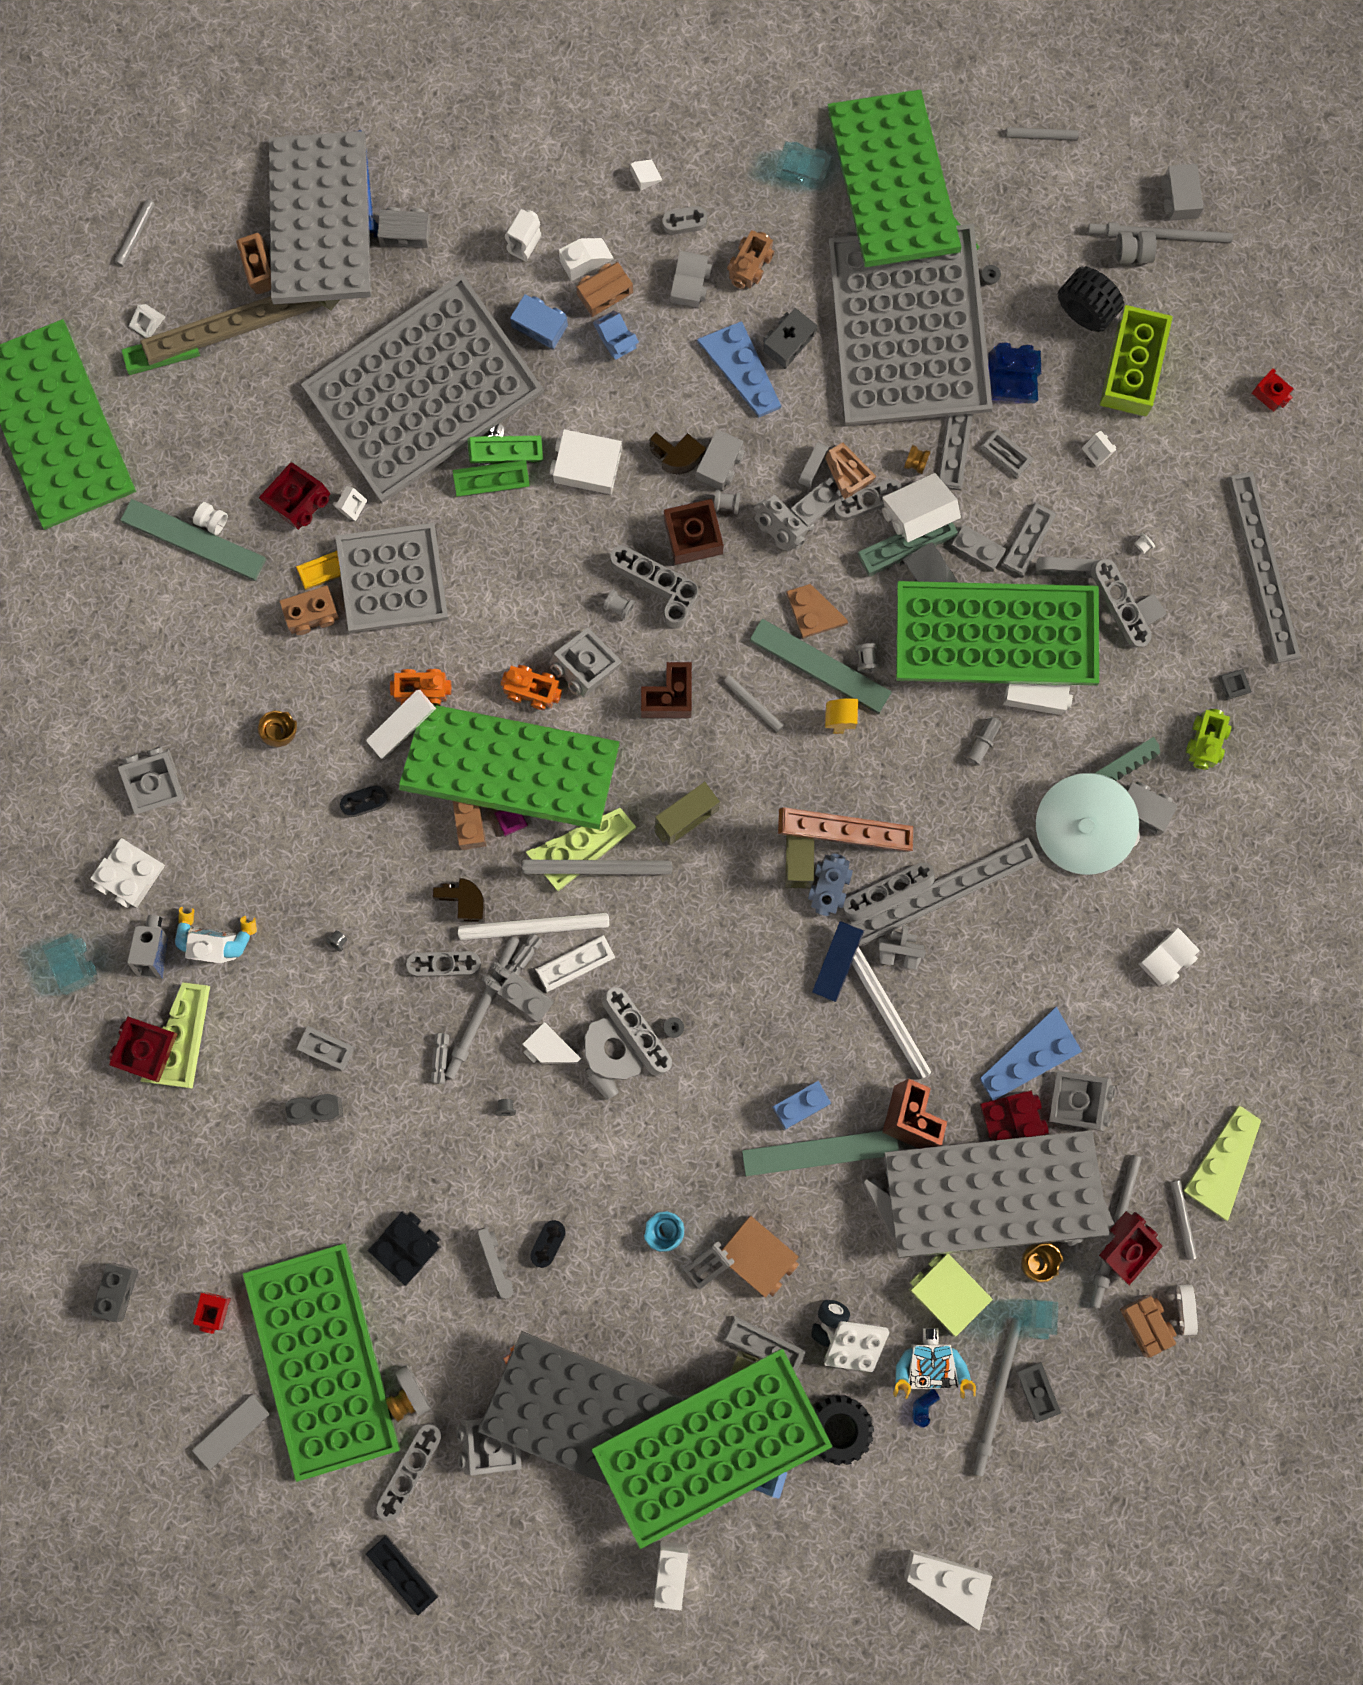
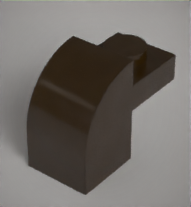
(677, 459)
(469, 897)

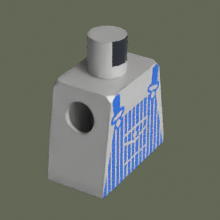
(148, 949)

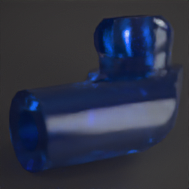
(921, 1408)

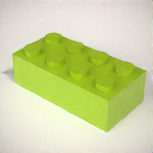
(1136, 360)

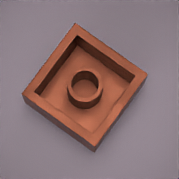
(693, 531)

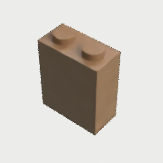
(760, 1257)

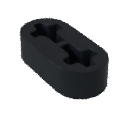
(362, 795)
(542, 1240)

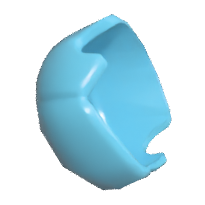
(672, 1228)

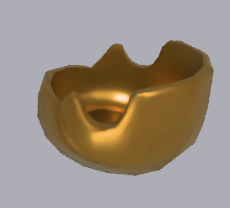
(270, 730)
(1051, 1262)

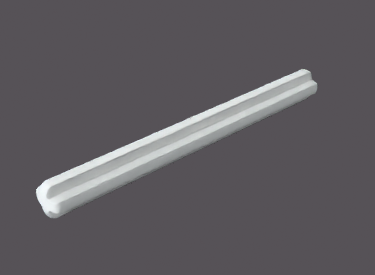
(533, 926)
(890, 1015)

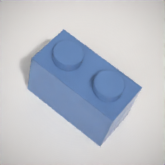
(539, 321)
(801, 1105)

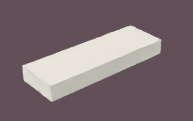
(400, 724)
(575, 963)

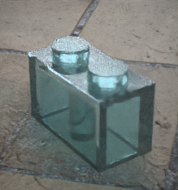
(803, 165)
(69, 963)
(1040, 1318)

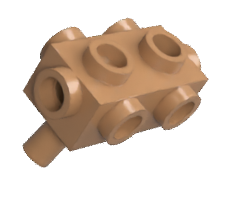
(746, 268)

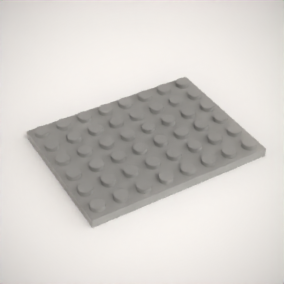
(910, 334)
(422, 388)

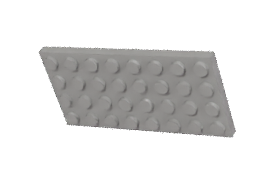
(319, 218)
(996, 1194)

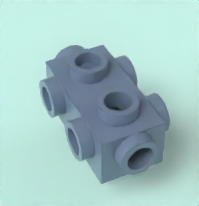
(832, 876)

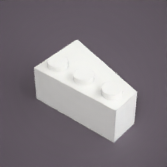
(951, 1584)

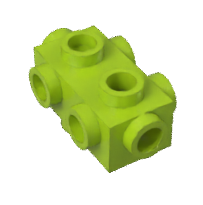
(1206, 747)

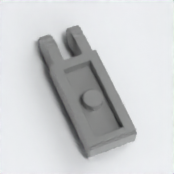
(817, 502)
(520, 992)
(496, 1265)

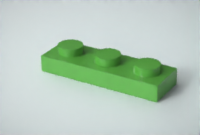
(137, 362)
(505, 449)
(491, 478)

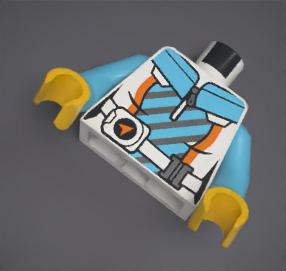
(211, 944)
(932, 1367)

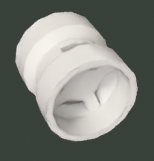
(208, 517)

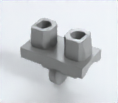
(890, 947)

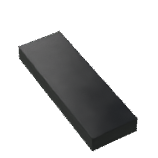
(402, 1575)

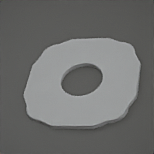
(599, 1062)

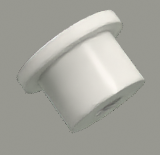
(1144, 543)

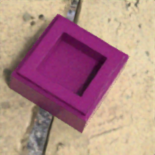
(510, 822)

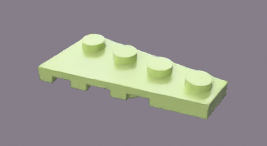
(583, 844)
(187, 1020)
(1222, 1169)

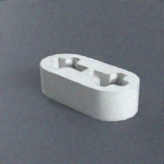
(1187, 1310)

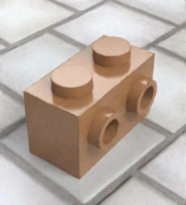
(309, 610)

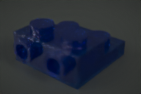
(1014, 373)

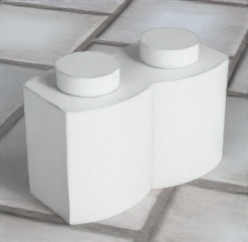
(523, 234)
(1169, 957)

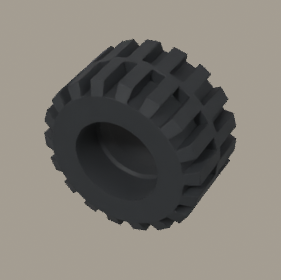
(1090, 299)
(863, 1428)

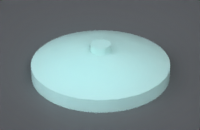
(1087, 823)

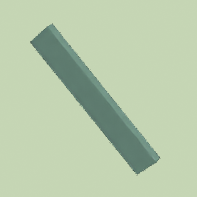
(193, 539)
(820, 666)
(817, 1153)

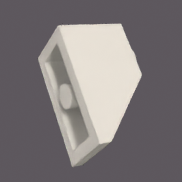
(584, 256)
(549, 1048)

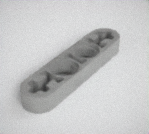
(1117, 605)
(891, 895)
(633, 1033)
(408, 1471)

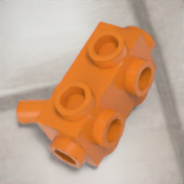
(432, 684)
(524, 684)

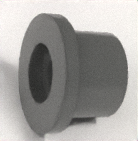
(993, 271)
(336, 940)
(673, 1022)
(505, 1108)

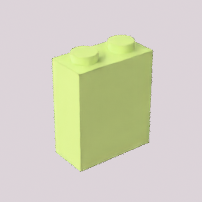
(949, 1293)

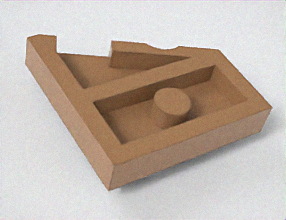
(848, 470)
(813, 611)

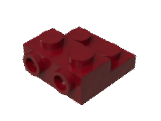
(295, 496)
(142, 1049)
(1014, 1117)
(1131, 1247)

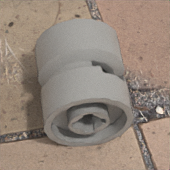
(1136, 247)

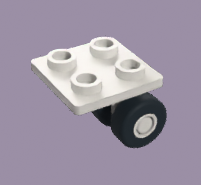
(849, 1343)

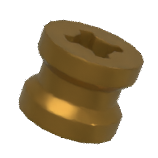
(917, 459)
(400, 1405)

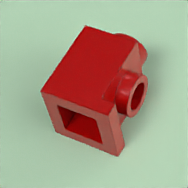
(1267, 395)
(205, 1303)

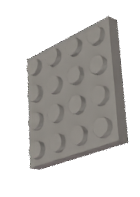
(391, 577)

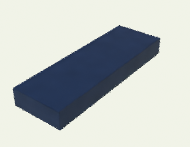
(838, 961)

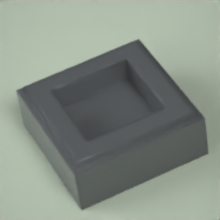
(1234, 684)

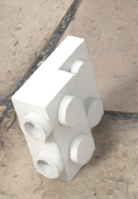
(127, 874)

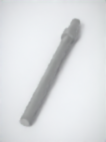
(1112, 230)
(461, 1052)
(1101, 1279)
(984, 1447)

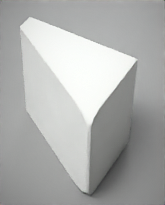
(645, 173)
(146, 320)

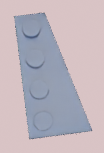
(739, 362)
(1034, 1054)

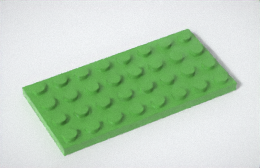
(893, 178)
(58, 427)
(997, 633)
(511, 766)
(321, 1362)
(711, 1448)

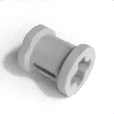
(727, 502)
(619, 604)
(867, 657)

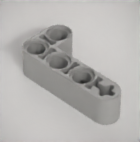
(651, 582)

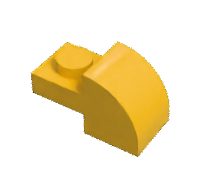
(841, 715)

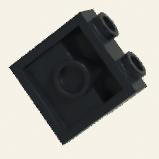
(405, 1247)

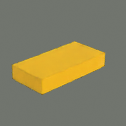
(319, 570)

